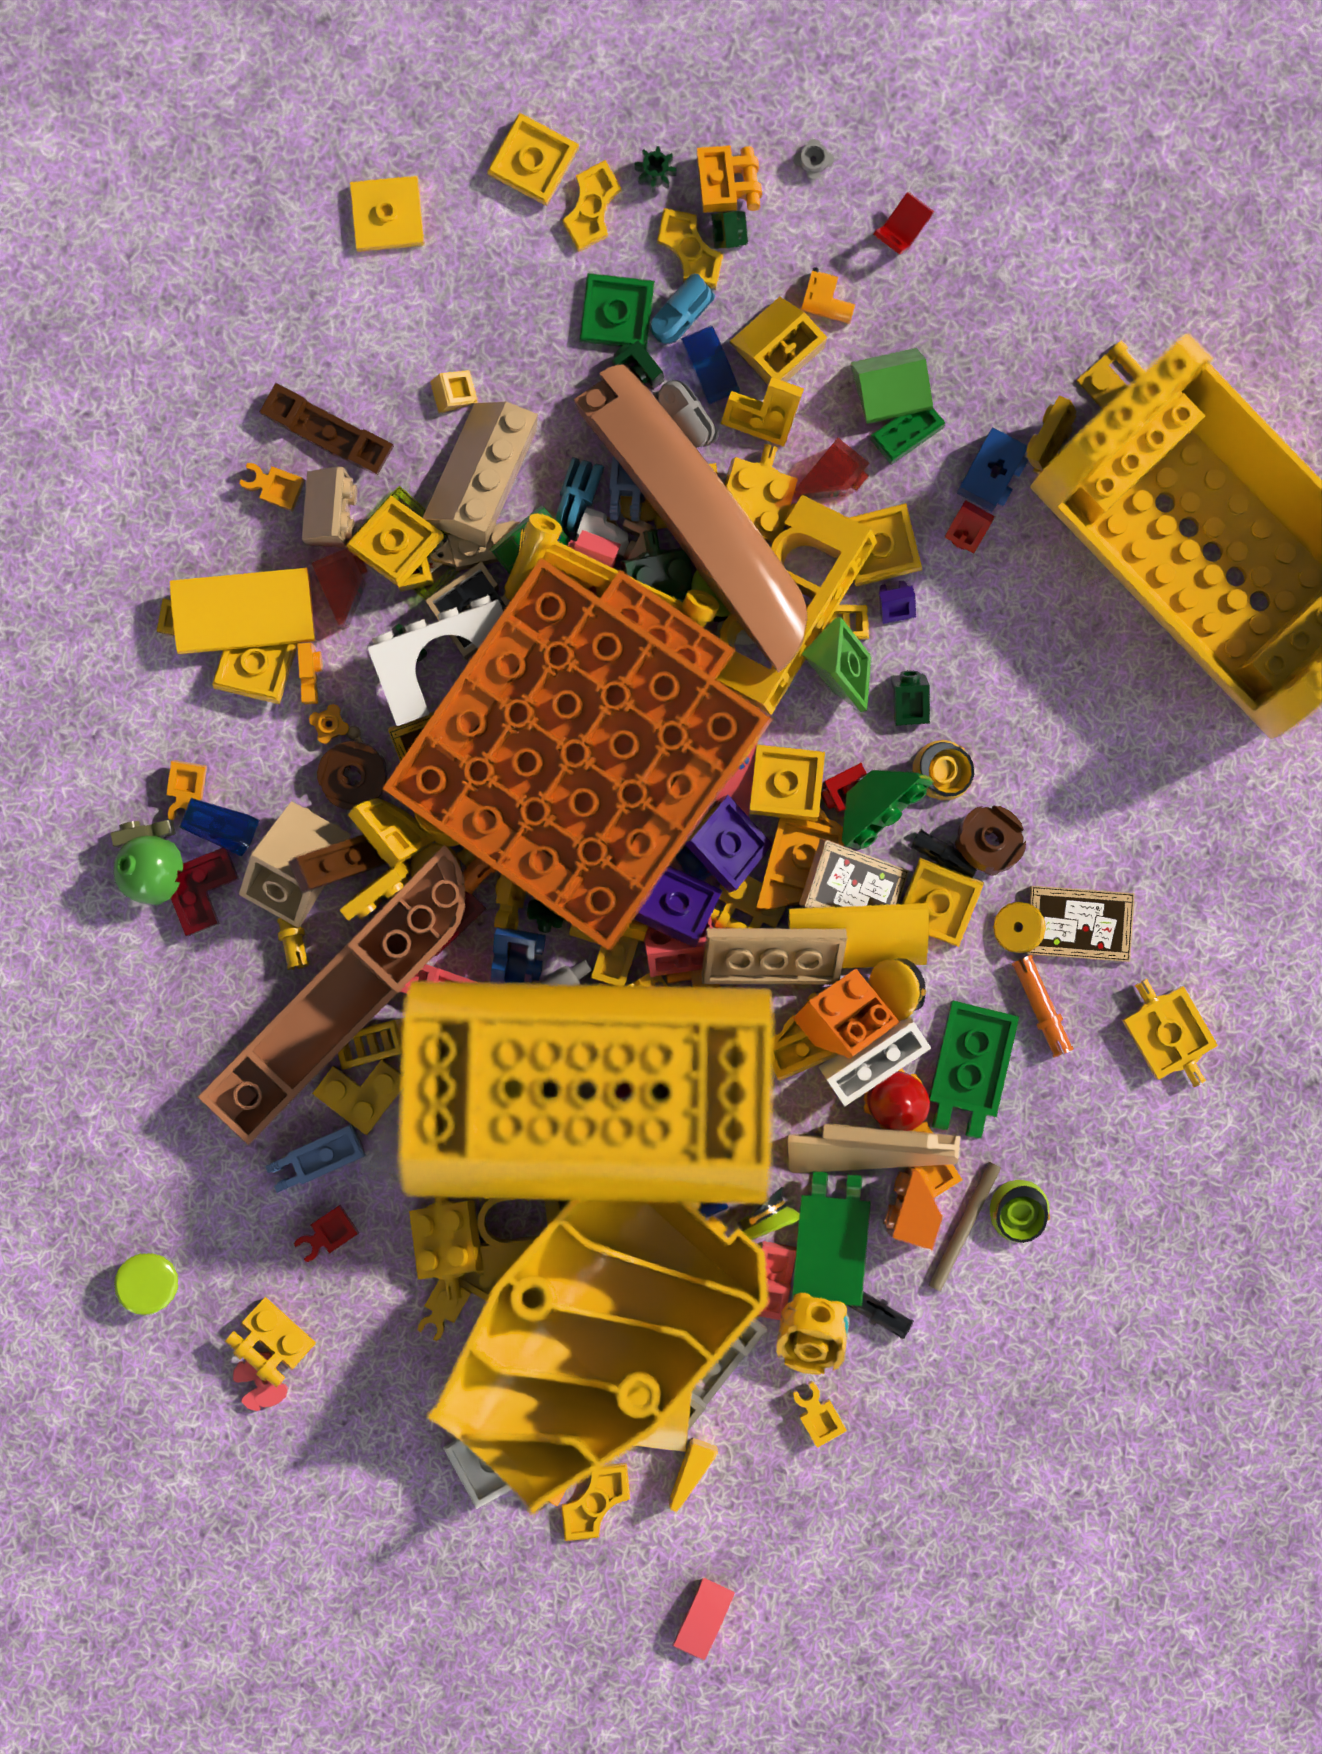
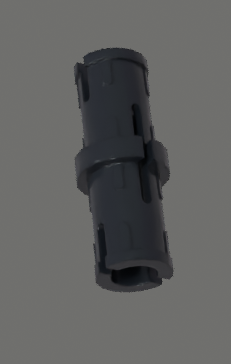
(942, 853)
(885, 1316)

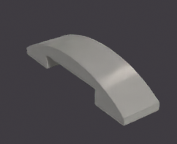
(723, 1368)

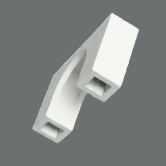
(397, 656)

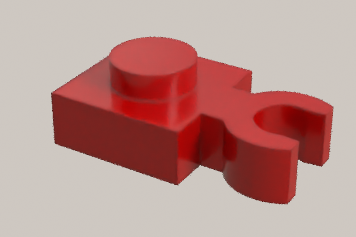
(330, 1231)

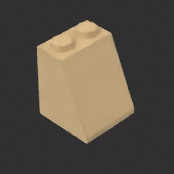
(268, 874)

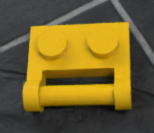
(1103, 382)

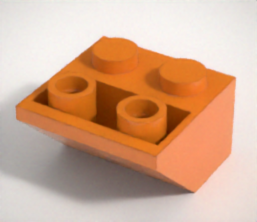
(846, 1016)
(915, 1213)

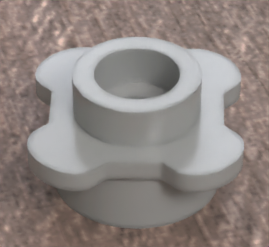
(813, 149)

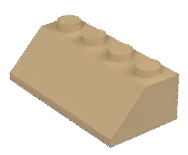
(481, 470)

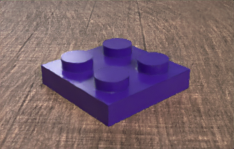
(728, 843)
(679, 906)

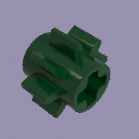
(656, 159)

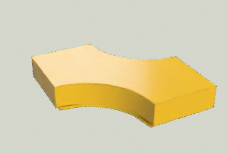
(586, 221)
(680, 235)
(584, 1515)

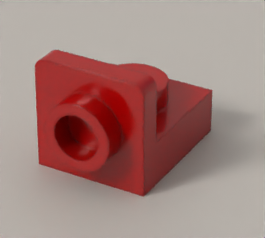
(969, 527)
(844, 781)

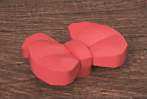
(265, 1393)

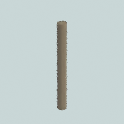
(964, 1226)

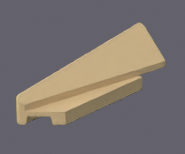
(869, 1148)

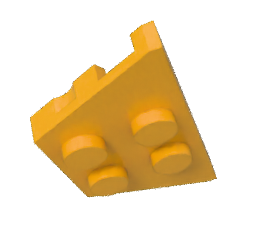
(792, 858)

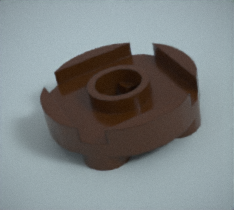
(334, 783)
(978, 851)

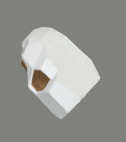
(601, 525)

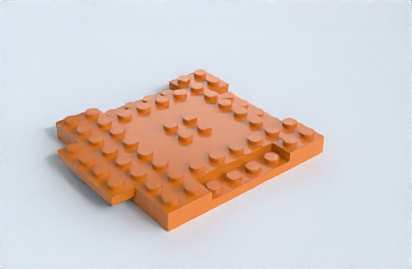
(582, 746)

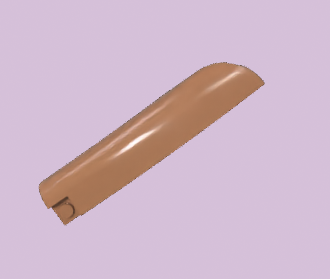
(698, 512)
(340, 999)

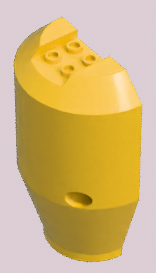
(626, 1295)

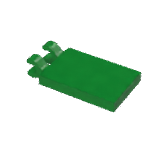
(972, 1065)
(832, 1243)

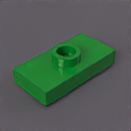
(906, 434)

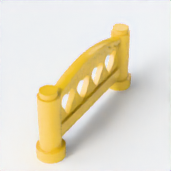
(541, 542)

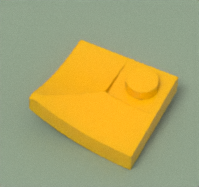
(390, 830)

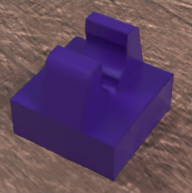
(897, 603)

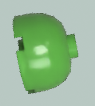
(148, 869)

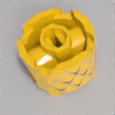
(813, 1334)

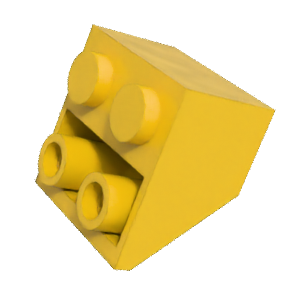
(779, 341)

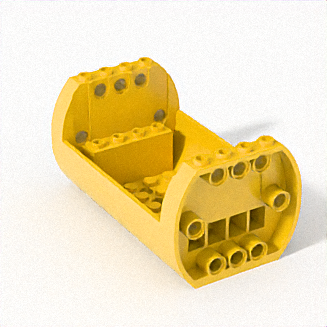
(1246, 491)
(477, 1143)

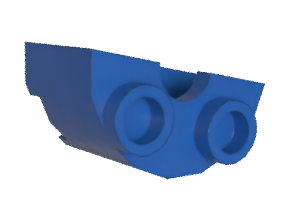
(516, 956)

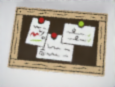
(850, 879)
(1084, 923)

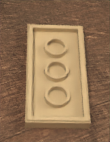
(773, 956)

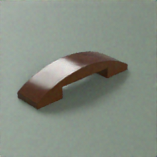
(326, 430)

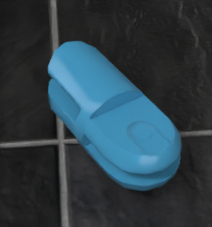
(682, 310)
(577, 492)

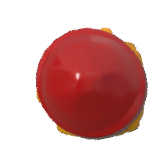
(898, 1102)

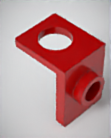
(904, 223)

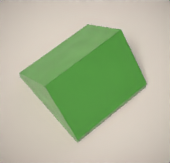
(892, 385)
(842, 663)

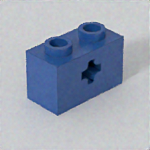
(1000, 451)

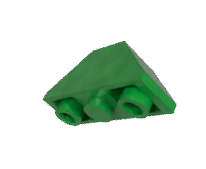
(879, 803)

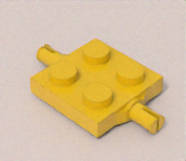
(762, 492)
(1170, 1032)
(446, 1242)

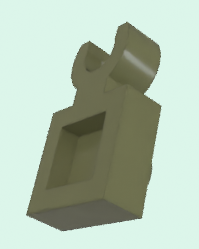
(133, 829)

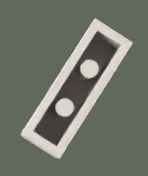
(876, 1062)

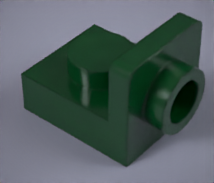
(729, 229)
(643, 366)
(911, 698)

